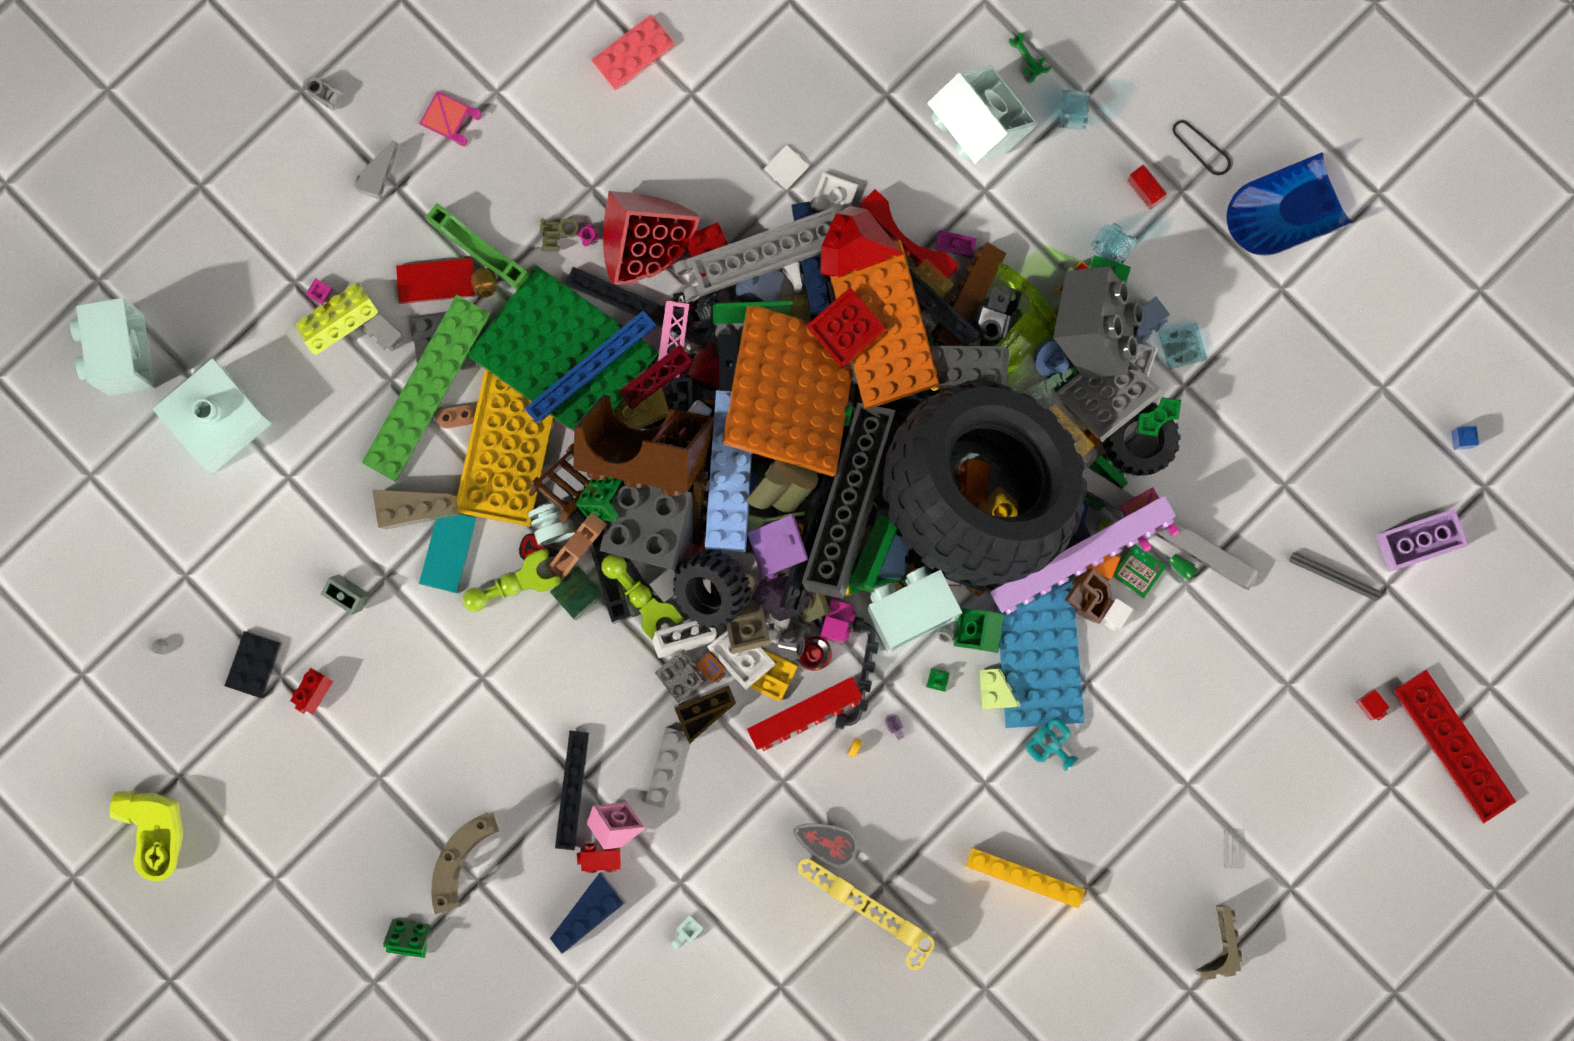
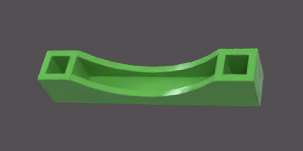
(476, 247)

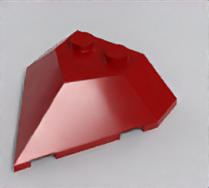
(855, 243)

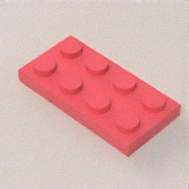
(633, 52)

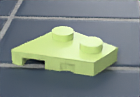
(995, 690)

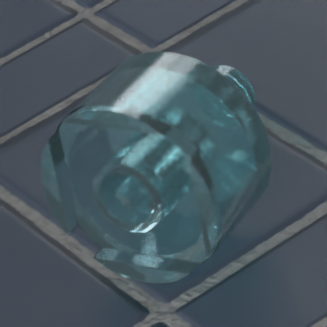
(1074, 109)
(1114, 243)

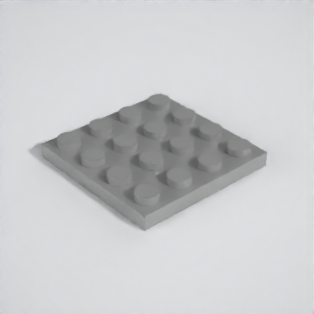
(1109, 401)

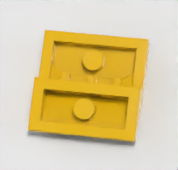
(777, 679)

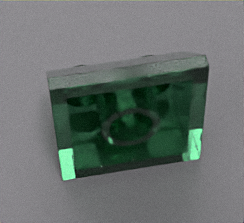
(576, 593)

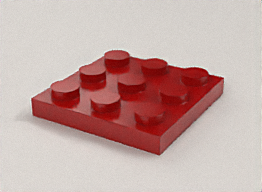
(846, 328)

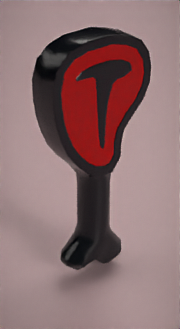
(529, 545)

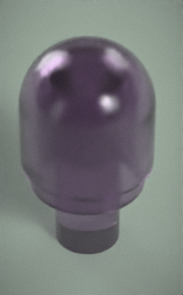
(894, 725)

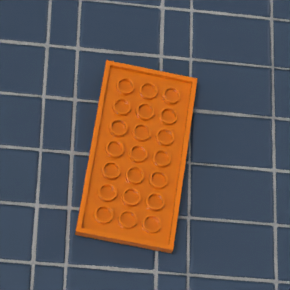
(900, 358)

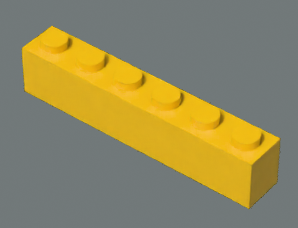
(1025, 878)

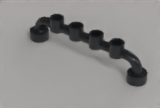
(867, 667)

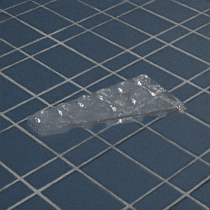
(1030, 380)

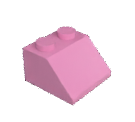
(614, 824)

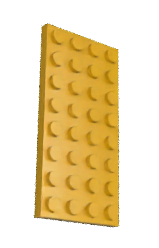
(502, 456)

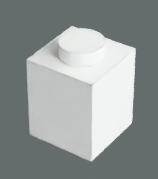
(1117, 615)

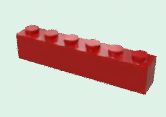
(805, 713)

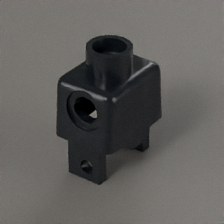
(999, 313)

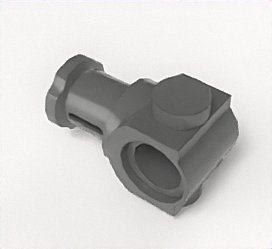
(793, 642)

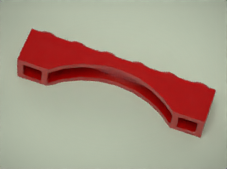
(879, 208)

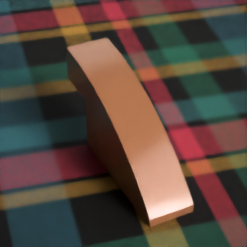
(577, 546)

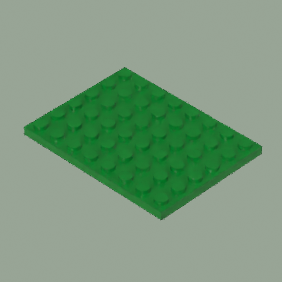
(548, 333)

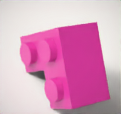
(837, 622)

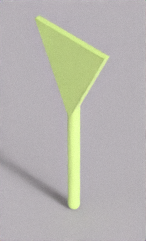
(755, 522)

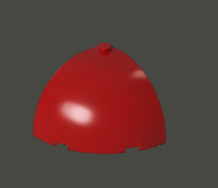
(643, 235)

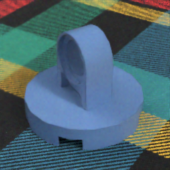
(1050, 358)

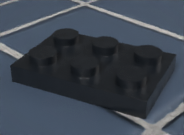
(253, 664)

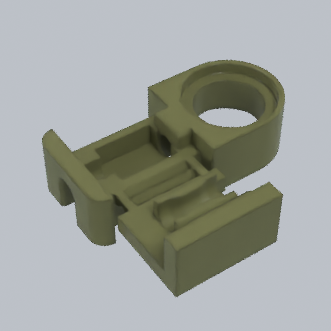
(553, 230)

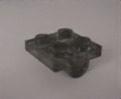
(680, 676)

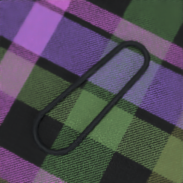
(1207, 140)

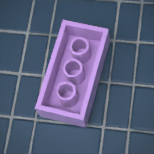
(1421, 540)

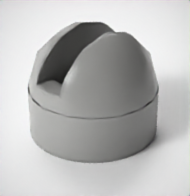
(945, 634)
(159, 647)

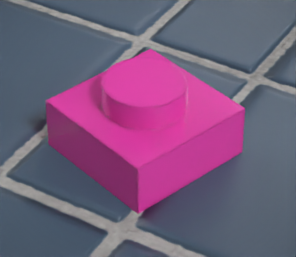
(319, 291)

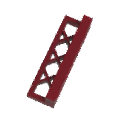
(655, 376)

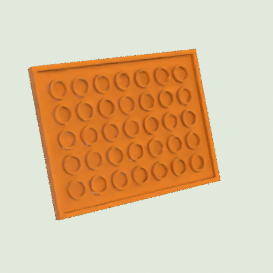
(787, 394)

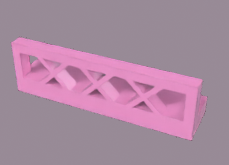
(667, 327)

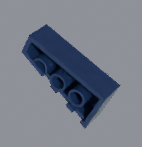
(591, 909)

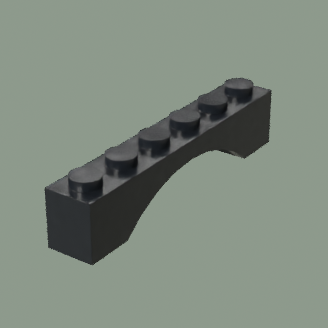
(611, 588)

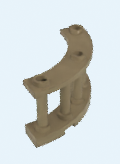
(452, 857)

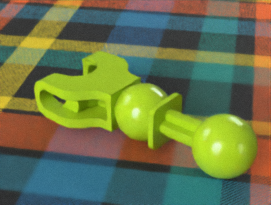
(512, 583)
(639, 596)

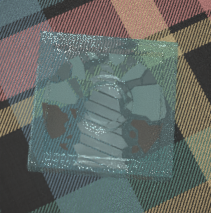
(1182, 346)

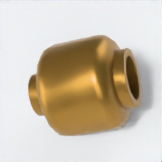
(484, 282)

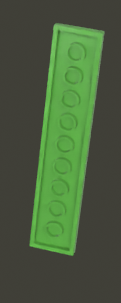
(426, 388)

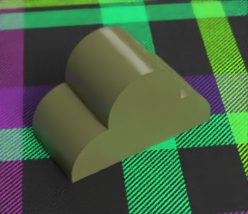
(782, 486)

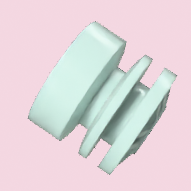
(552, 528)

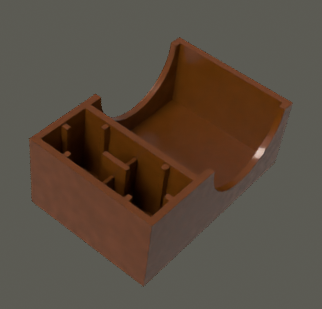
(656, 457)

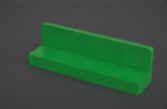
(735, 312)
(874, 554)

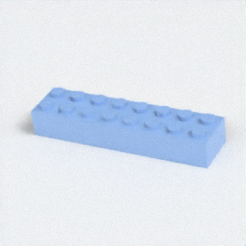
(728, 487)

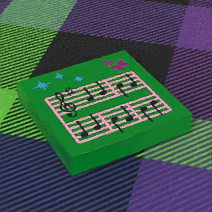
(1139, 571)

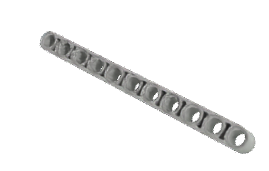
(1185, 540)

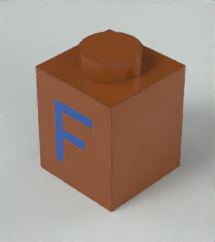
(711, 668)

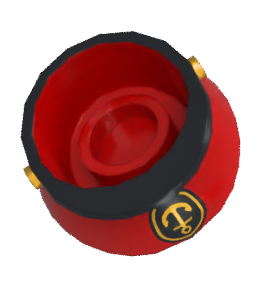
(816, 654)

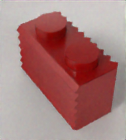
(1146, 186)

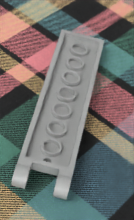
(756, 254)

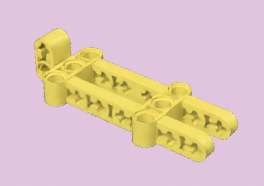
(841, 889)

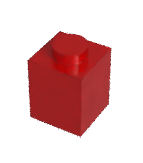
(1373, 705)

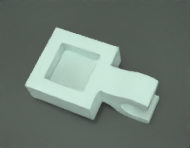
(688, 931)

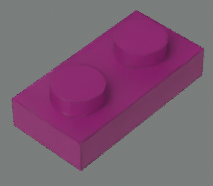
(955, 244)

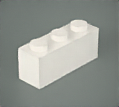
(681, 637)

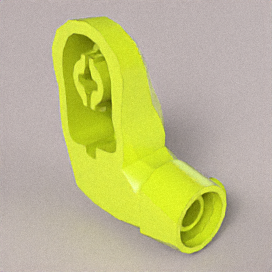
(157, 834)

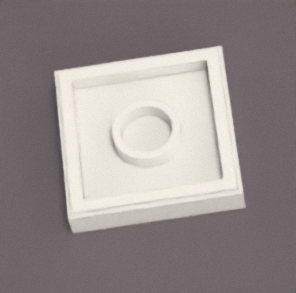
(833, 193)

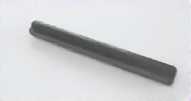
(1335, 576)

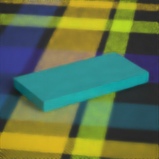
(448, 553)

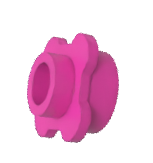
(589, 229)

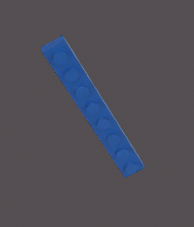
(590, 367)

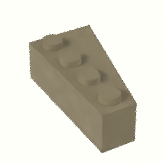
(408, 508)

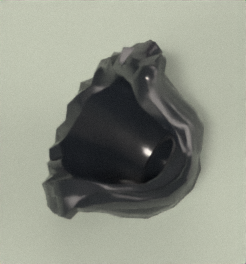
(701, 311)

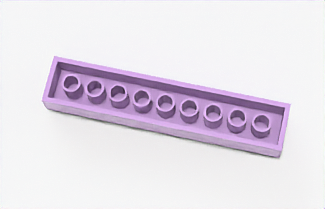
(1085, 553)

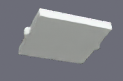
(786, 167)

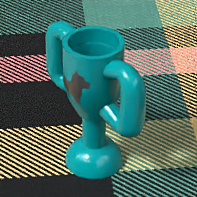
(1051, 743)

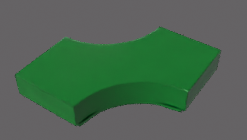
(1151, 422)

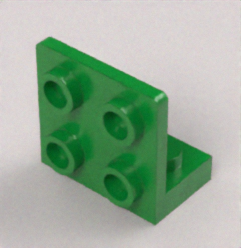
(597, 498)

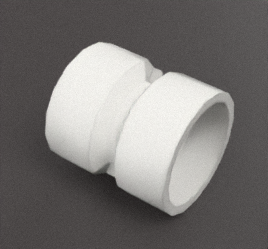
(775, 628)

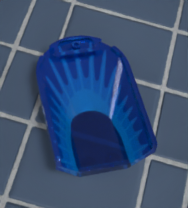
(1285, 209)

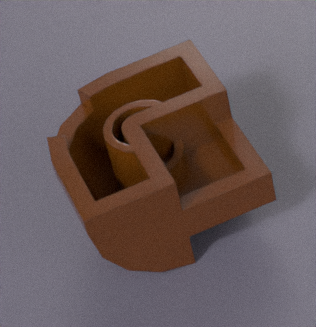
(1090, 596)

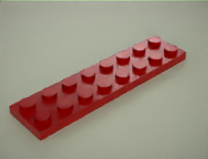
(1454, 746)

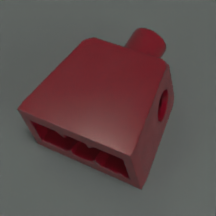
(705, 367)

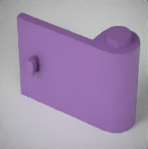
(777, 547)

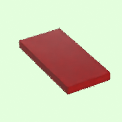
(435, 280)

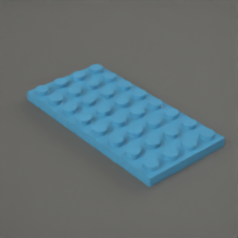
(1042, 660)

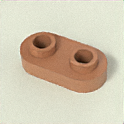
(455, 417)

